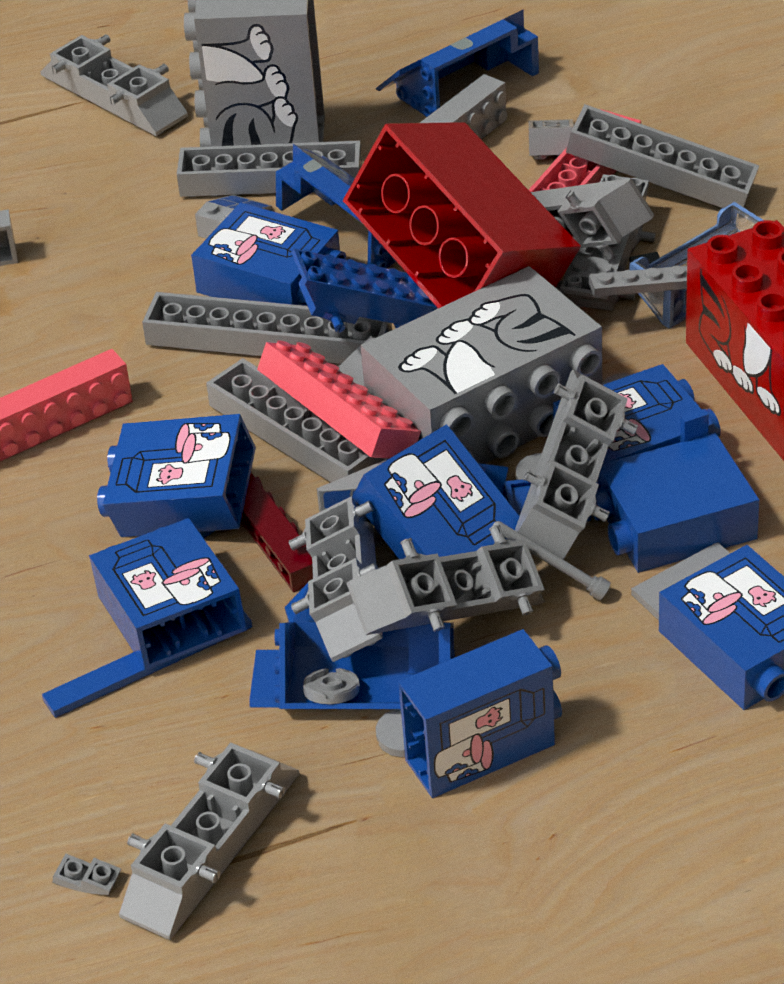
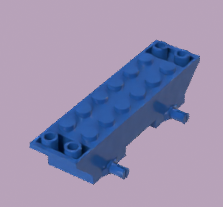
(350, 290)

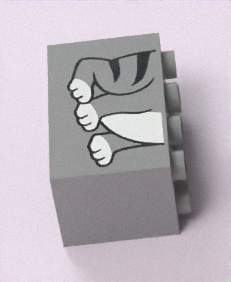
(256, 71)
(486, 363)

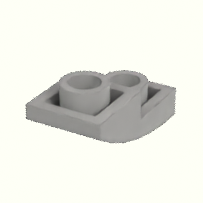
(86, 877)

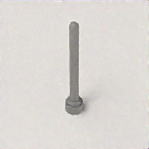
(596, 586)

